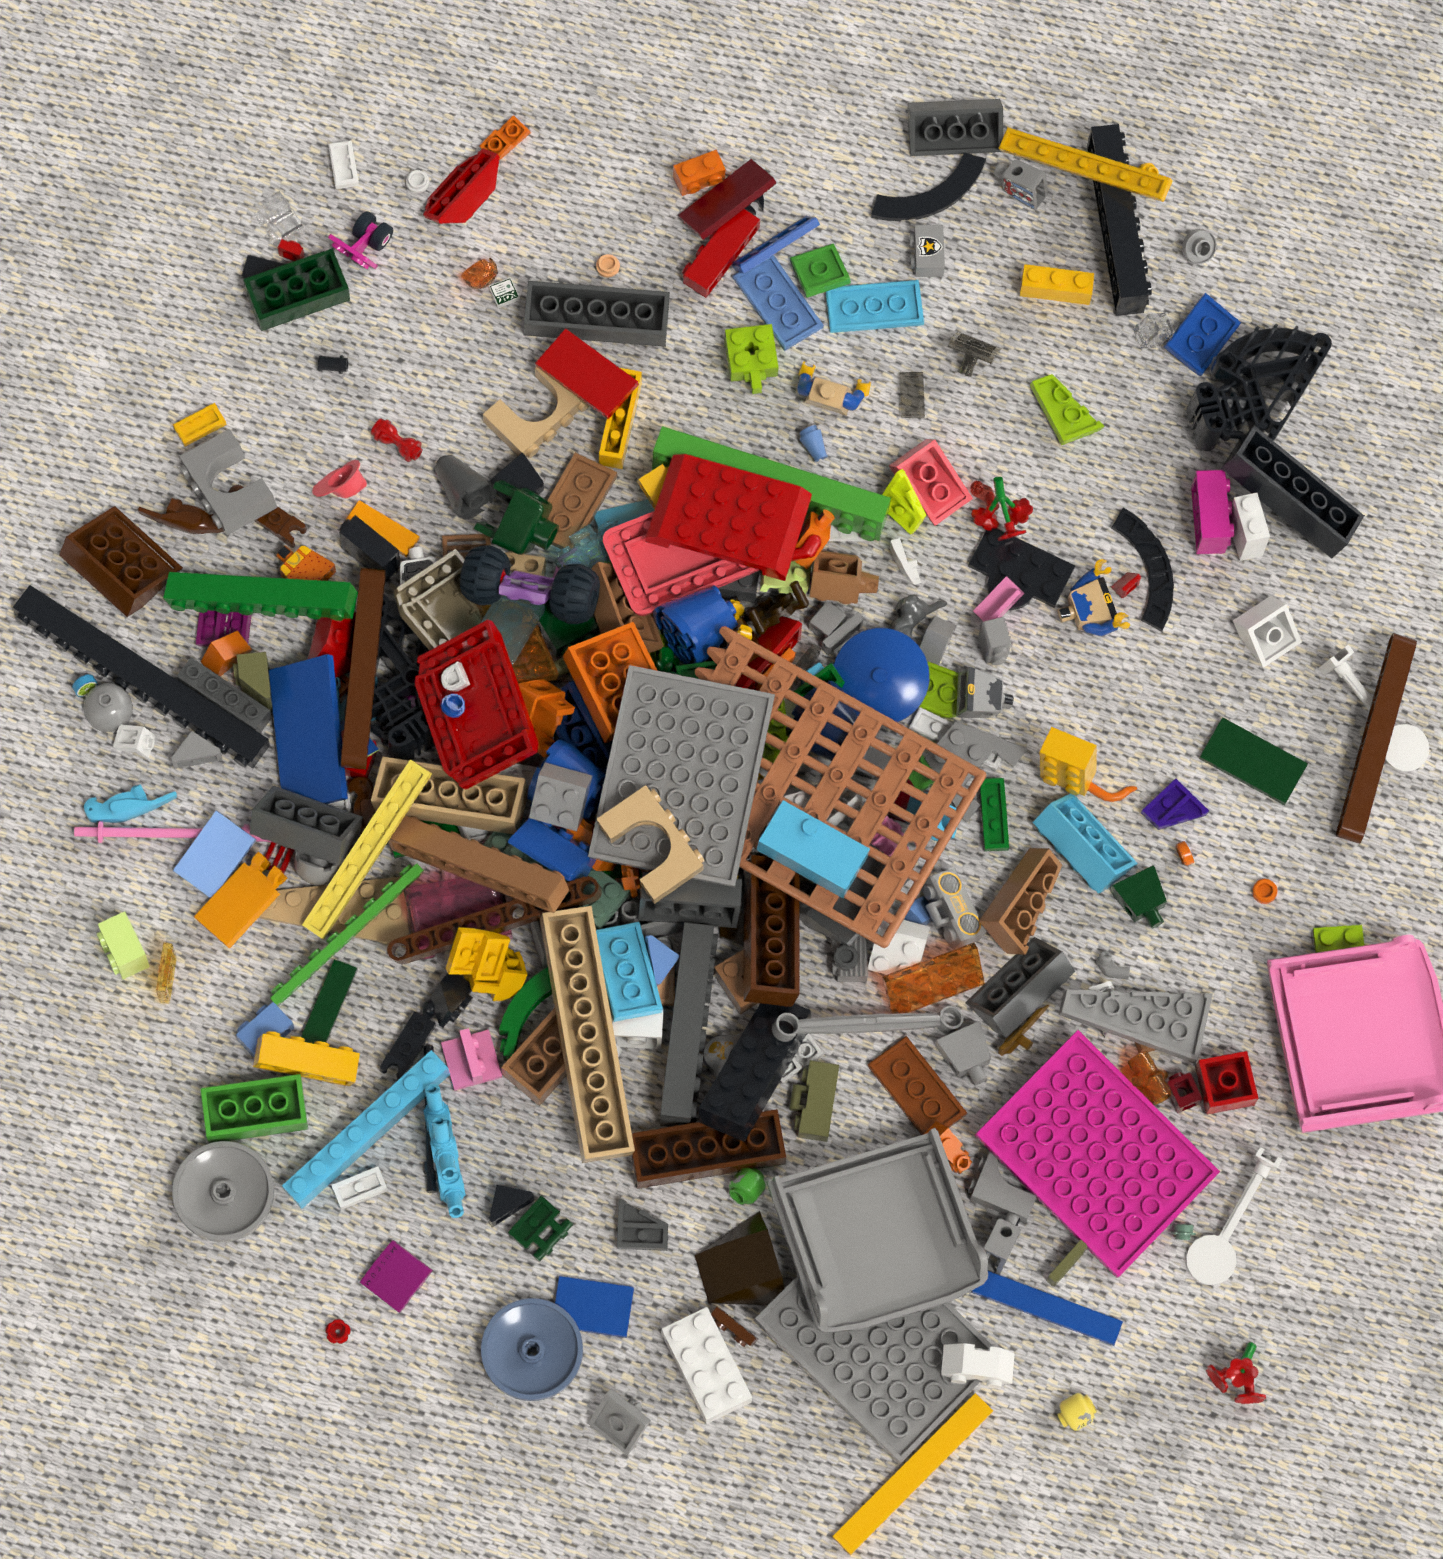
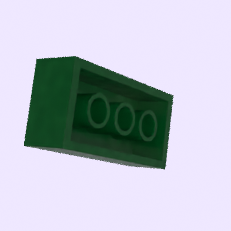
(296, 289)

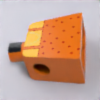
(305, 564)

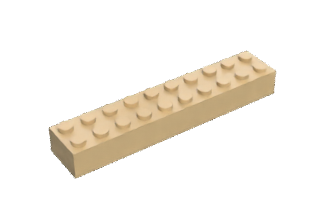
(586, 1034)

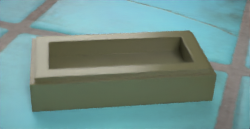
(1066, 1264)

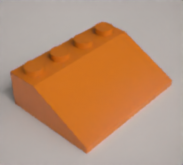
(601, 670)

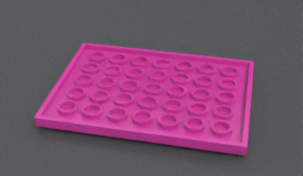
(1097, 1153)

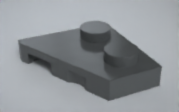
(640, 1230)

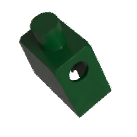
(1141, 896)

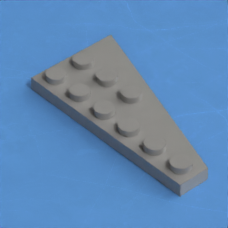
(1152, 1019)

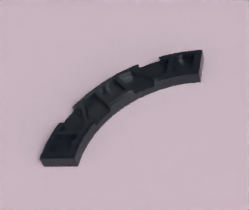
(934, 200)
(1156, 565)

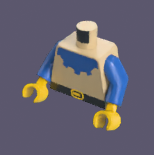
(829, 394)
(1092, 604)

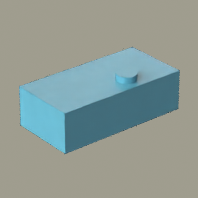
(813, 849)

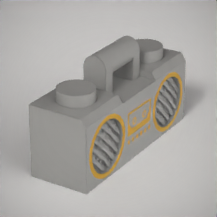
(952, 909)

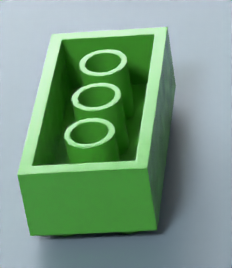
(254, 1108)

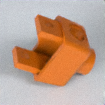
(546, 710)

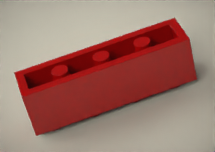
(720, 252)

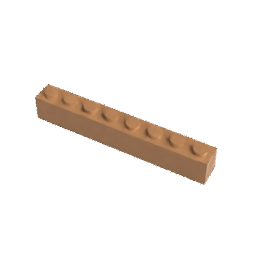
(479, 863)

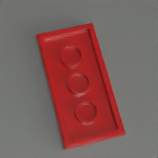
(587, 373)

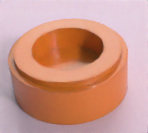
(1184, 853)
(1264, 891)

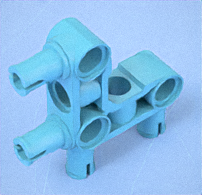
(444, 1151)

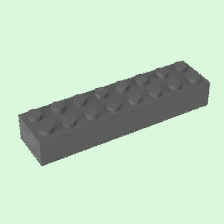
(687, 1022)

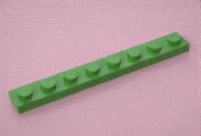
(338, 941)

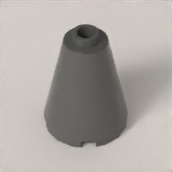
(464, 486)

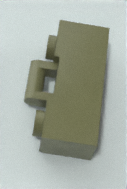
(821, 1088)

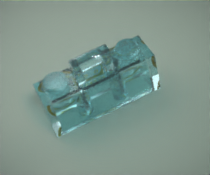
(590, 552)

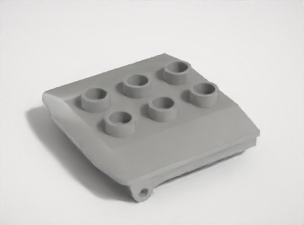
(879, 1234)

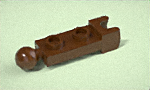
(278, 522)

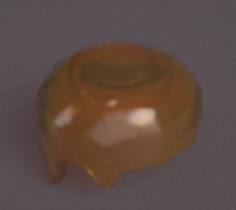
(480, 274)

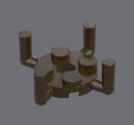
(772, 608)

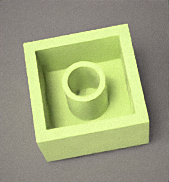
(125, 949)

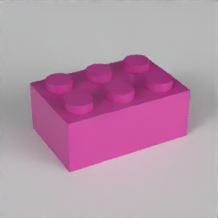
(1211, 512)

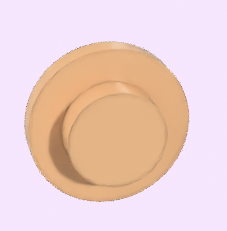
(607, 265)

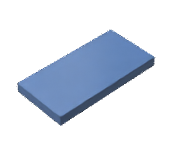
(778, 302)

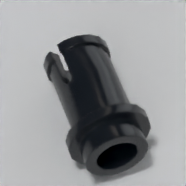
(333, 364)

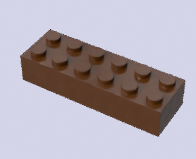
(770, 940)
(703, 1152)

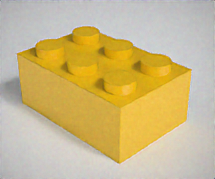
(1068, 762)

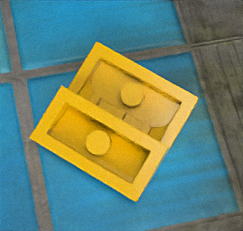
(477, 953)

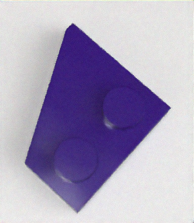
(1173, 807)

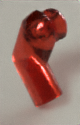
(983, 493)

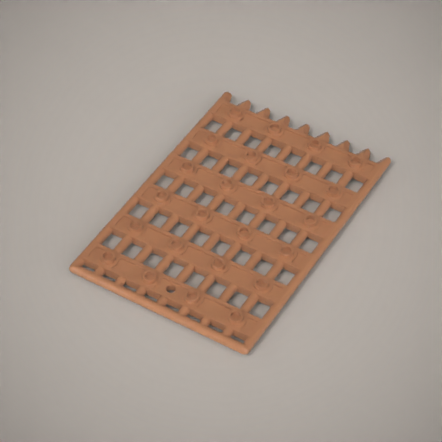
(825, 797)

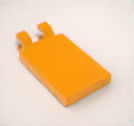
(241, 900)

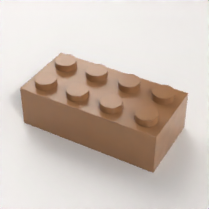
(539, 1062)

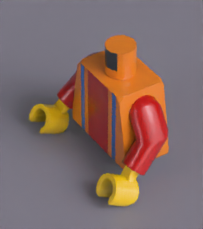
(813, 537)

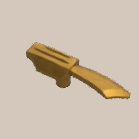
(1017, 1037)

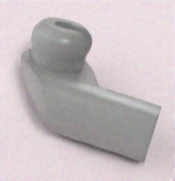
(1109, 968)

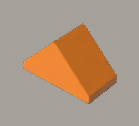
(224, 652)

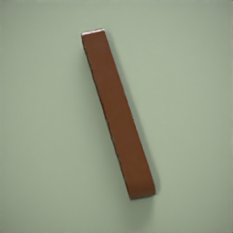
(363, 669)
(1376, 738)
(482, 920)

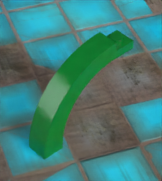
(520, 1008)

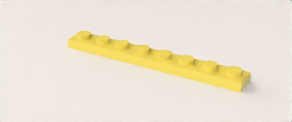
(367, 849)

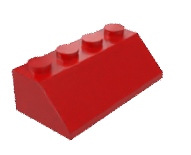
(777, 640)

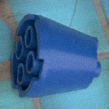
(694, 623)
(567, 756)

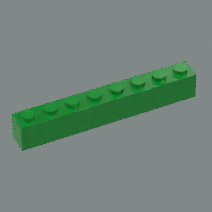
(260, 595)

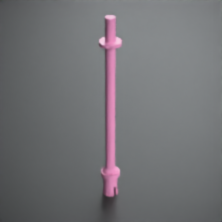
(102, 832)

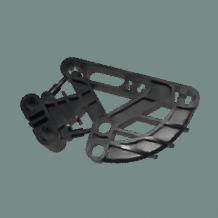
(1217, 414)
(404, 727)

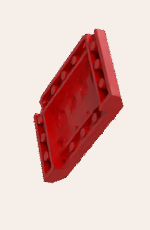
(495, 723)

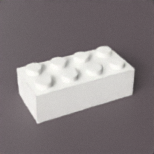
(706, 1365)

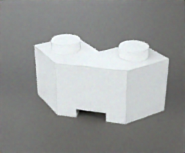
(989, 1365)

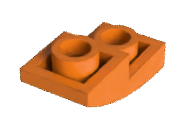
(506, 137)

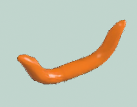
(1111, 797)

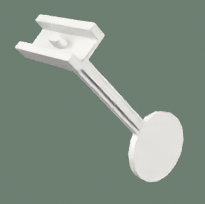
(1408, 744)
(1212, 1256)

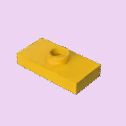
(199, 424)

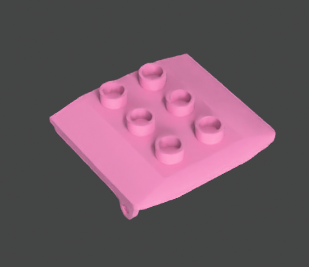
(1360, 1033)

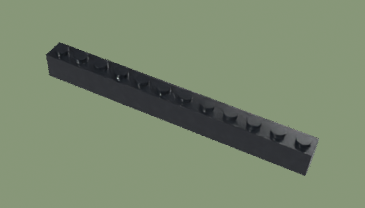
(140, 676)

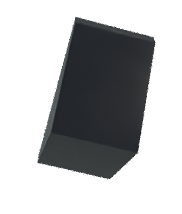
(508, 1202)

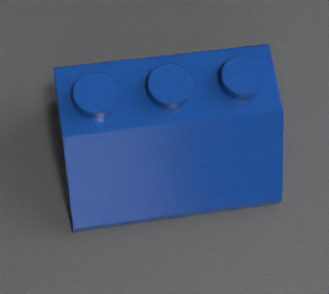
(553, 848)

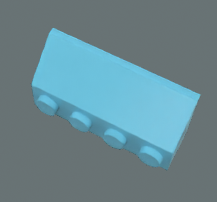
(1084, 842)

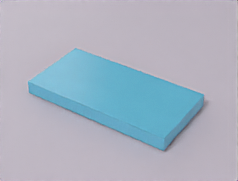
(874, 306)
(628, 972)

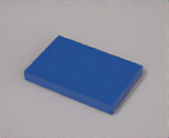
(1202, 334)
(596, 1305)

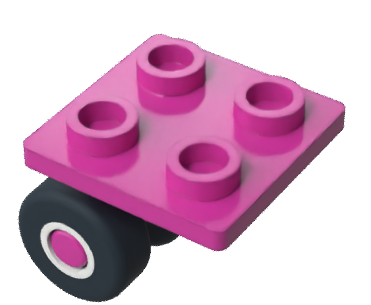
(367, 233)

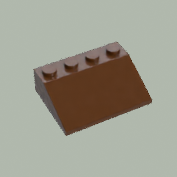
(118, 560)

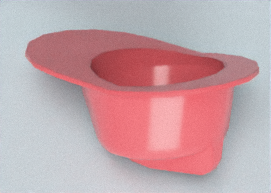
(342, 482)

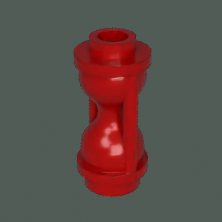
(388, 434)

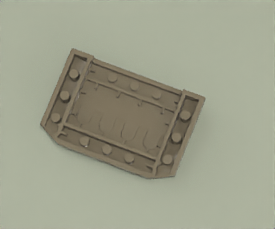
(434, 602)

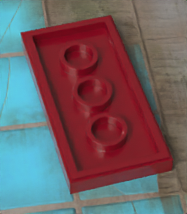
(727, 199)

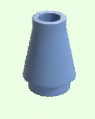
(813, 441)

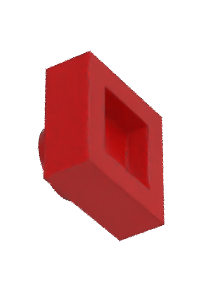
(290, 250)

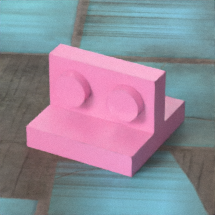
(471, 1059)

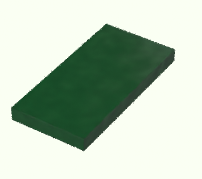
(1253, 761)

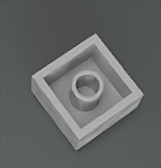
(560, 796)

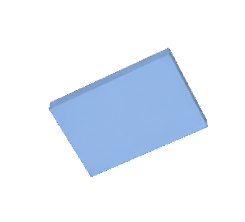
(214, 854)

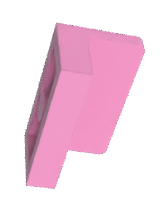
(999, 600)

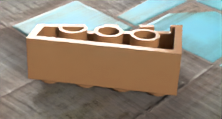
(1021, 899)

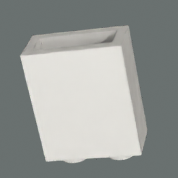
(1249, 526)

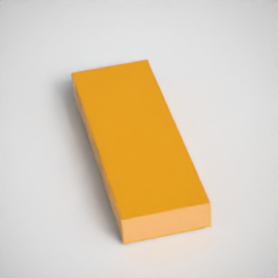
(390, 530)

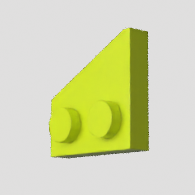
(904, 503)

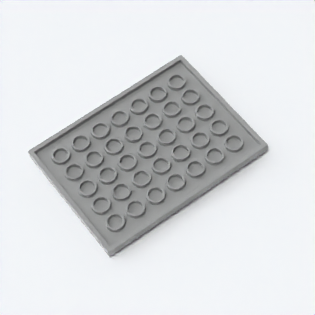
(700, 754)
(878, 1374)

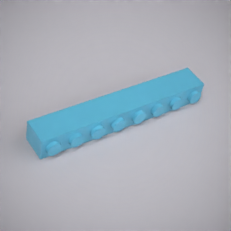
(365, 1130)

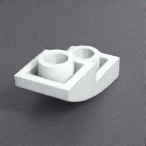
(807, 1051)

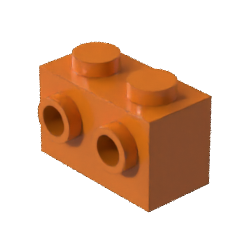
(699, 173)

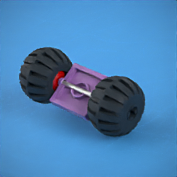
(571, 592)

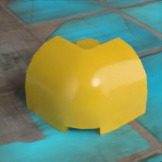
(510, 978)

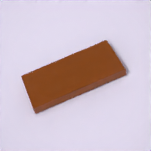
(916, 1087)

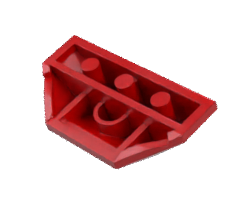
(464, 189)
(334, 639)

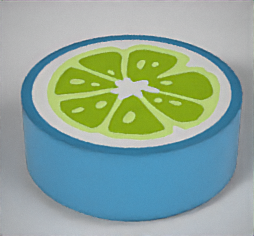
(84, 685)

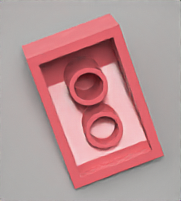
(933, 480)

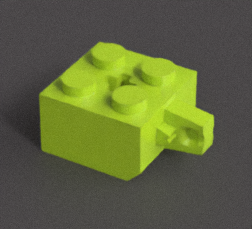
(754, 367)

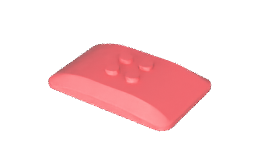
(662, 574)

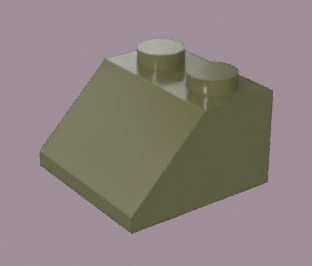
(253, 676)

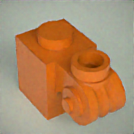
(957, 1158)

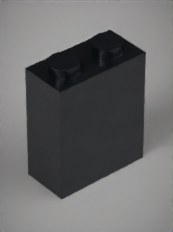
(369, 547)

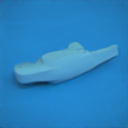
(124, 806)

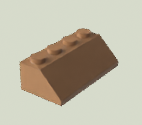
(614, 610)

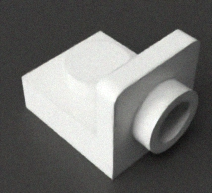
(134, 739)

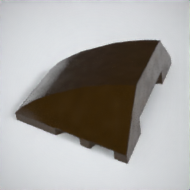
(741, 1266)

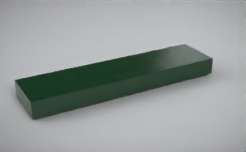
(329, 1002)

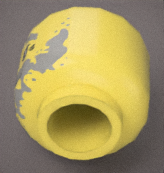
(1077, 1411)

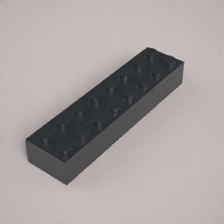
(1120, 228)

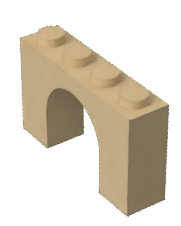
(527, 435)
(644, 809)

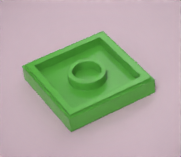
(820, 270)

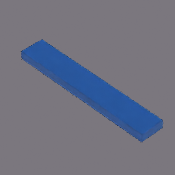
(1050, 1308)

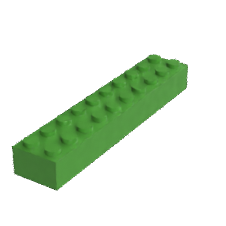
(852, 507)

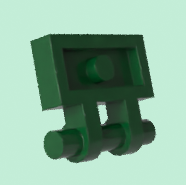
(534, 1223)

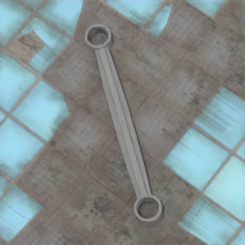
(867, 1023)

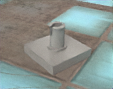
(619, 1421)

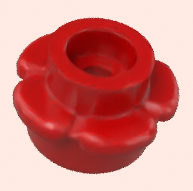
(331, 1328)

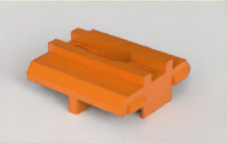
(631, 879)

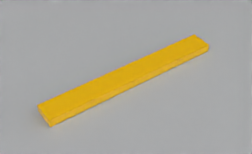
(1085, 164)
(912, 1474)

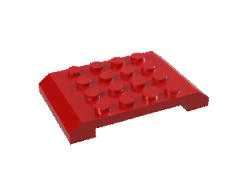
(729, 514)

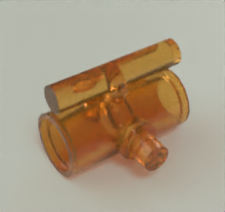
(1147, 1078)

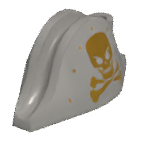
(718, 1051)

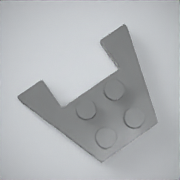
(975, 748)

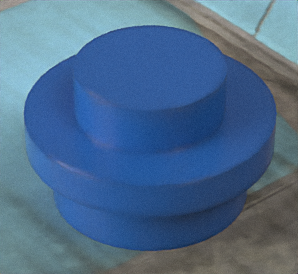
(453, 705)

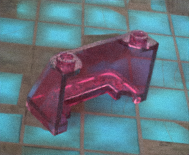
(448, 900)

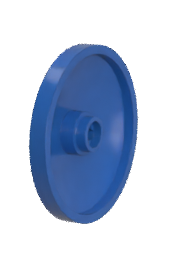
(884, 671)

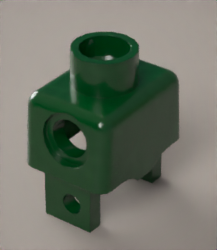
(523, 522)

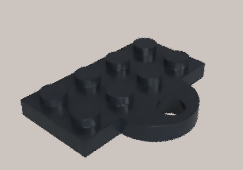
(1029, 567)

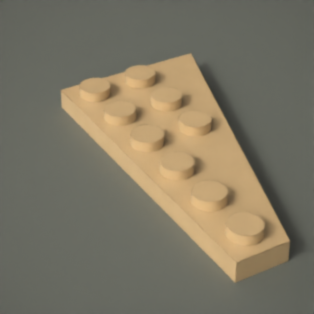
(296, 904)

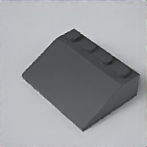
(831, 928)

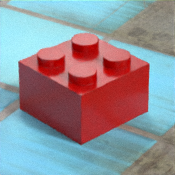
(1226, 1082)

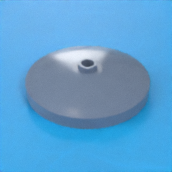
(526, 1326)

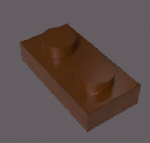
(725, 1321)

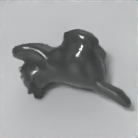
(912, 611)

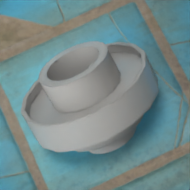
(1199, 246)

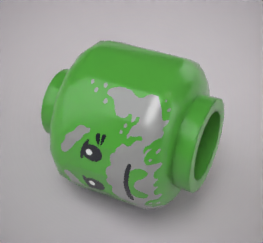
(747, 1186)

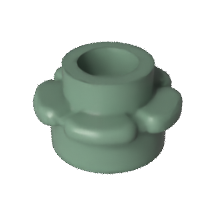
(1183, 1231)

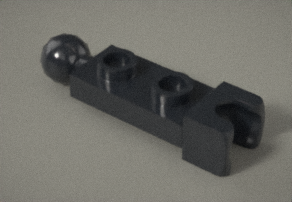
(410, 1041)

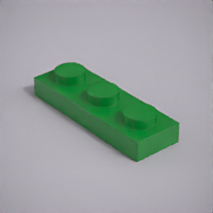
(994, 815)

